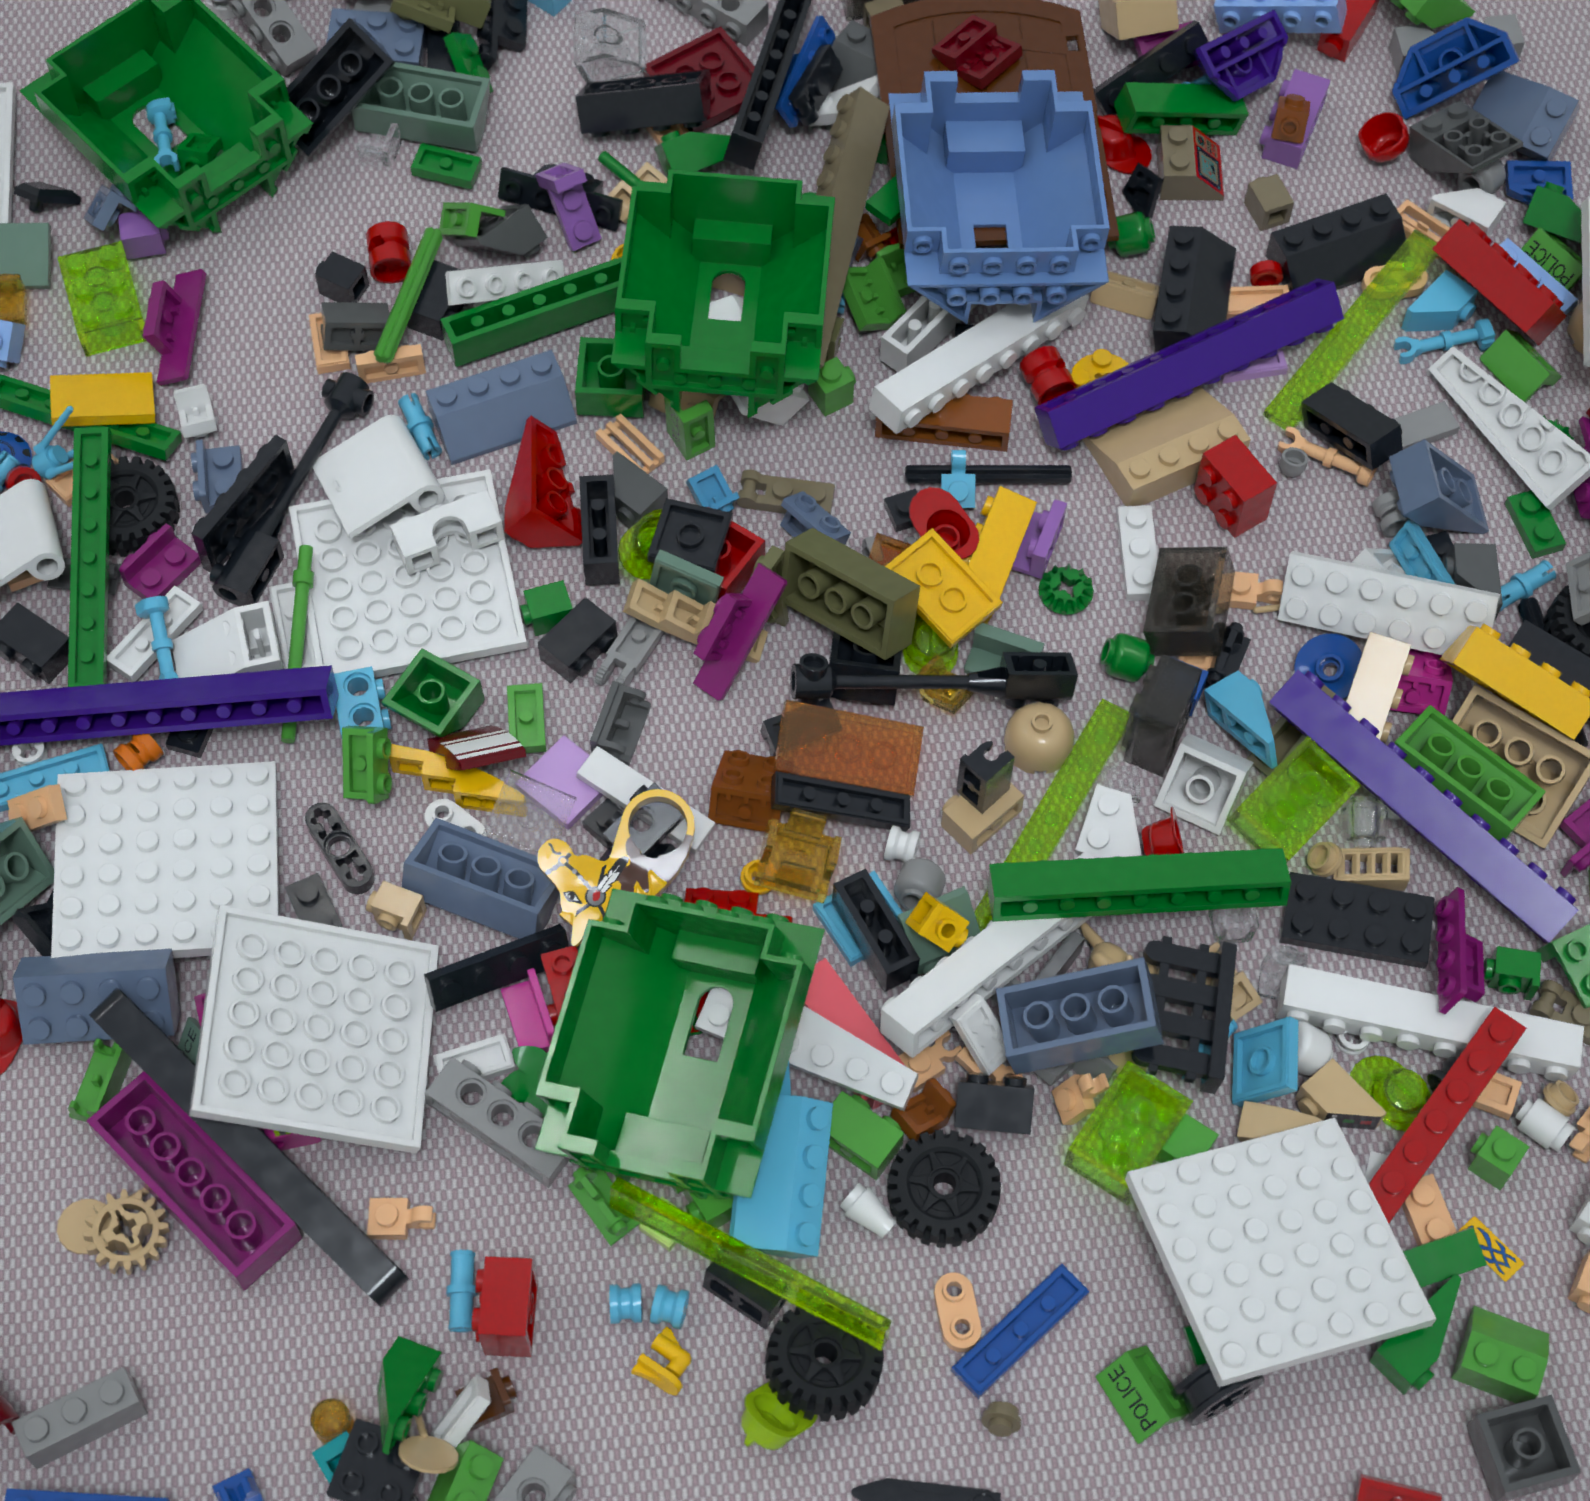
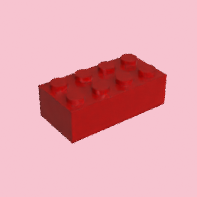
(1494, 276)

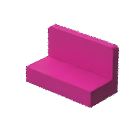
(528, 1013)

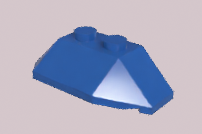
(1451, 64)

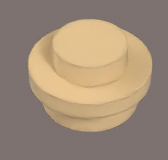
(1324, 858)
(1561, 1097)

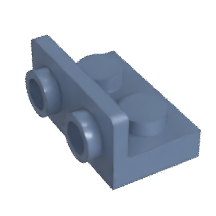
(104, 209)
(216, 472)

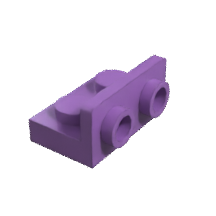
(1040, 540)

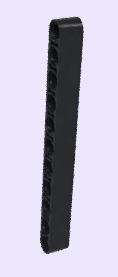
(254, 1153)

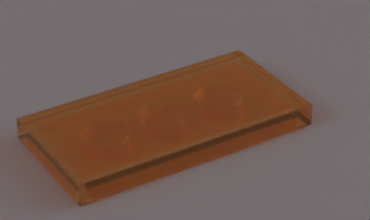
(848, 748)

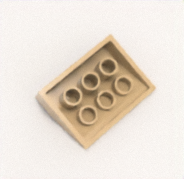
(1163, 446)
(1534, 750)

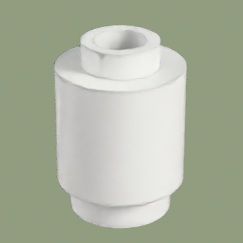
(1544, 1124)

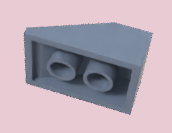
(1529, 112)
(1436, 490)

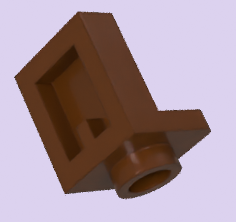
(501, 1394)

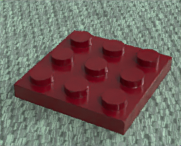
(728, 70)

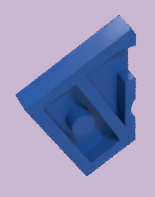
(1524, 177)

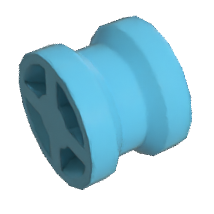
(625, 1303)
(669, 1306)

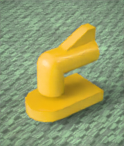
(668, 1377)

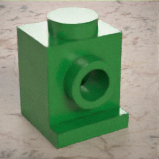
(1513, 971)

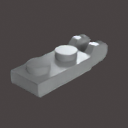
(629, 651)

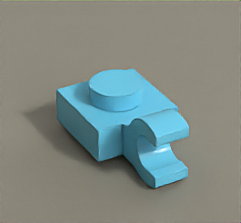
(958, 483)

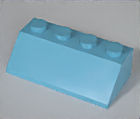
(790, 1185)

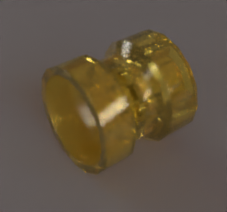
(327, 1416)

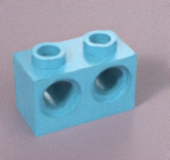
(366, 707)

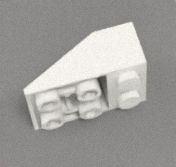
(230, 643)

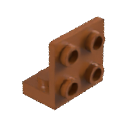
(743, 791)

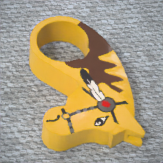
(588, 882)

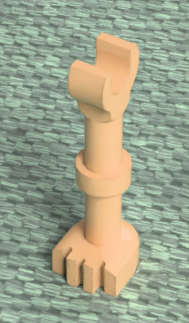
(1328, 456)

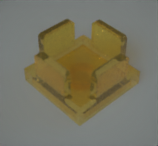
(798, 856)

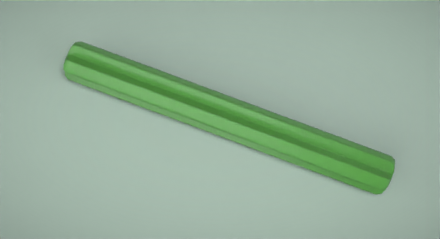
(408, 295)

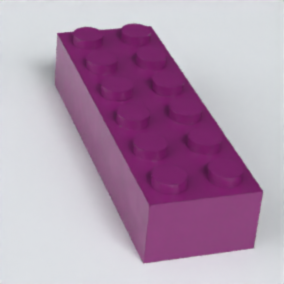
(195, 1180)

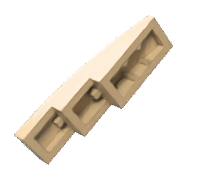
(676, 614)

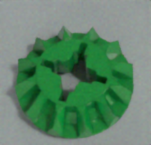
(1061, 601)

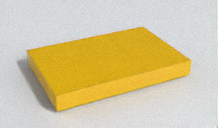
(103, 398)
(950, 592)

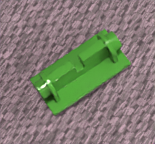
(593, 1193)

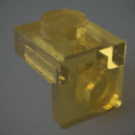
(13, 299)
(946, 699)

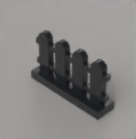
(1215, 999)

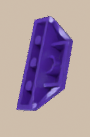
(1244, 57)

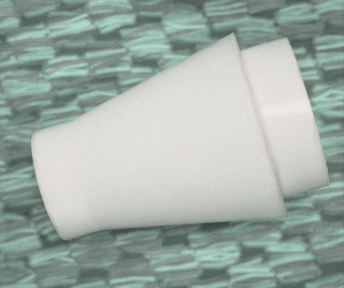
(867, 1210)

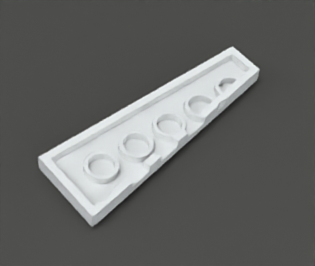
(1530, 444)
(827, 1053)

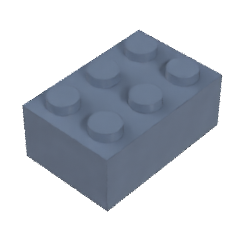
(400, 37)

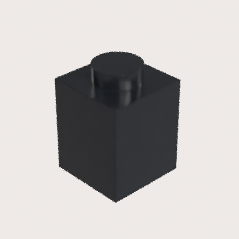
(341, 278)

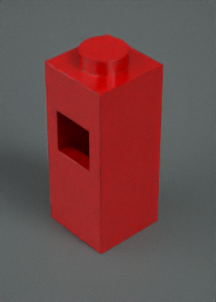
(1357, 19)

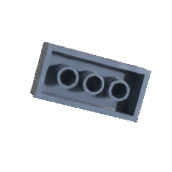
(62, 991)
(1079, 1016)

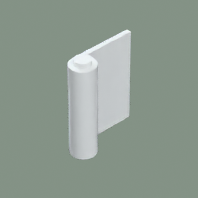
(377, 475)
(28, 533)

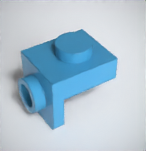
(712, 490)

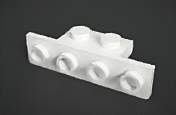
(496, 282)

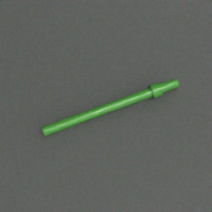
(302, 581)

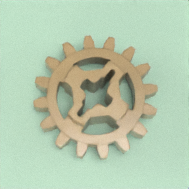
(138, 1223)

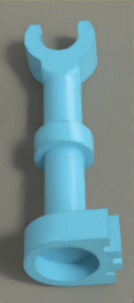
(161, 113)
(1481, 333)
(154, 609)

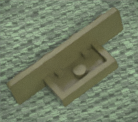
(440, 14)

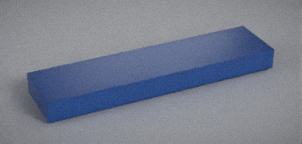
(1019, 1331)

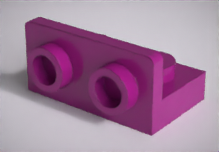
(158, 564)

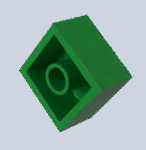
(601, 386)

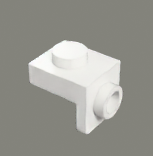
(195, 411)

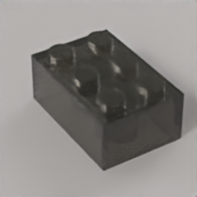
(1189, 601)
(1160, 714)

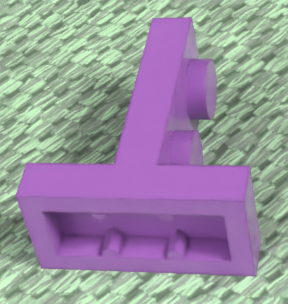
(570, 204)

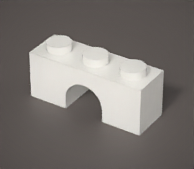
(469, 517)

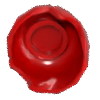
(1384, 137)

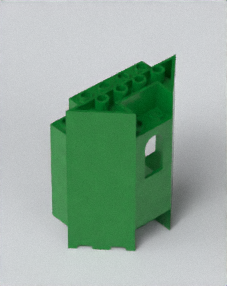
(217, 91)
(713, 226)
(617, 1061)

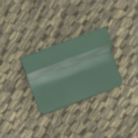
(991, 642)

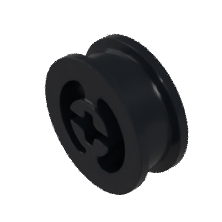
(1206, 1399)

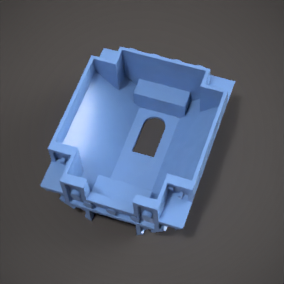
(1005, 163)

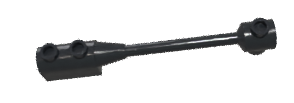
(259, 551)
(1019, 678)

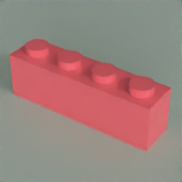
(836, 1003)

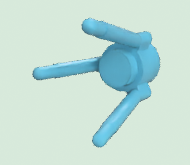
(53, 459)

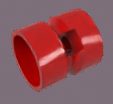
(388, 252)
(1046, 374)

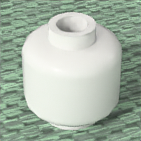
(1313, 1048)

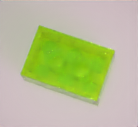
(103, 298)
(1294, 800)
(1127, 1130)

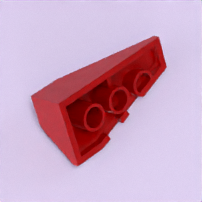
(539, 497)

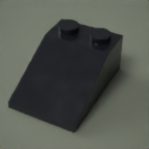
(855, 660)

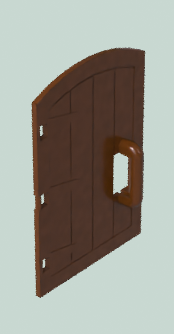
(903, 52)

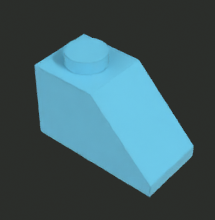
(1441, 305)

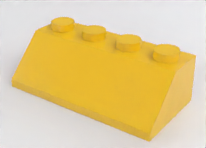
(1518, 680)

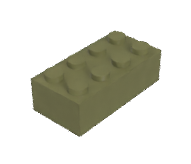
(850, 593)

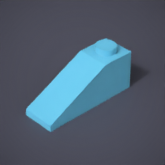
(1240, 710)

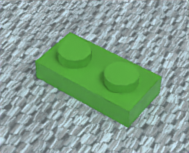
(527, 716)

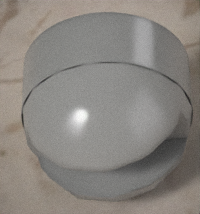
(1293, 462)

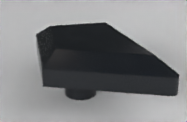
(1143, 190)
(45, 193)

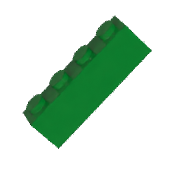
(1149, 105)

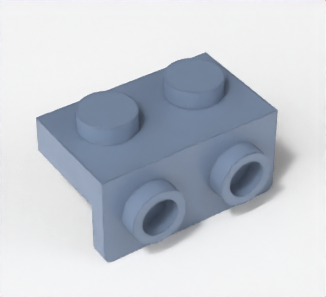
(806, 513)

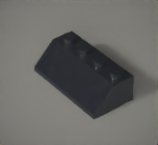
(337, 81)
(644, 102)
(1338, 244)
(1192, 284)

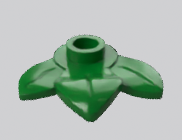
(525, 1080)

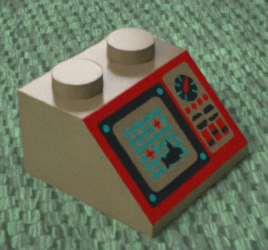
(1188, 164)

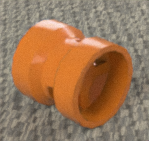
(138, 752)

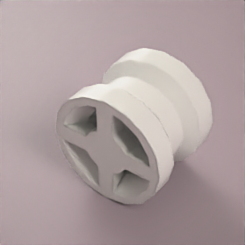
(901, 844)

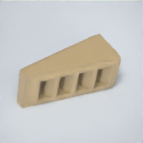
(1383, 855)

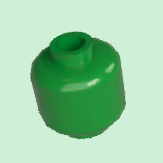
(1135, 234)
(1126, 657)

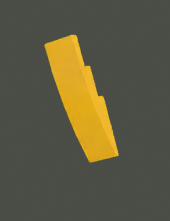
(470, 787)

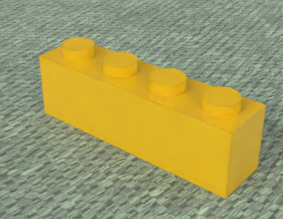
(1000, 537)

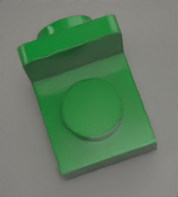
(197, 150)

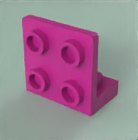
(1426, 684)

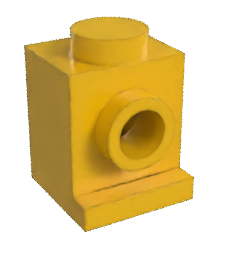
(938, 923)

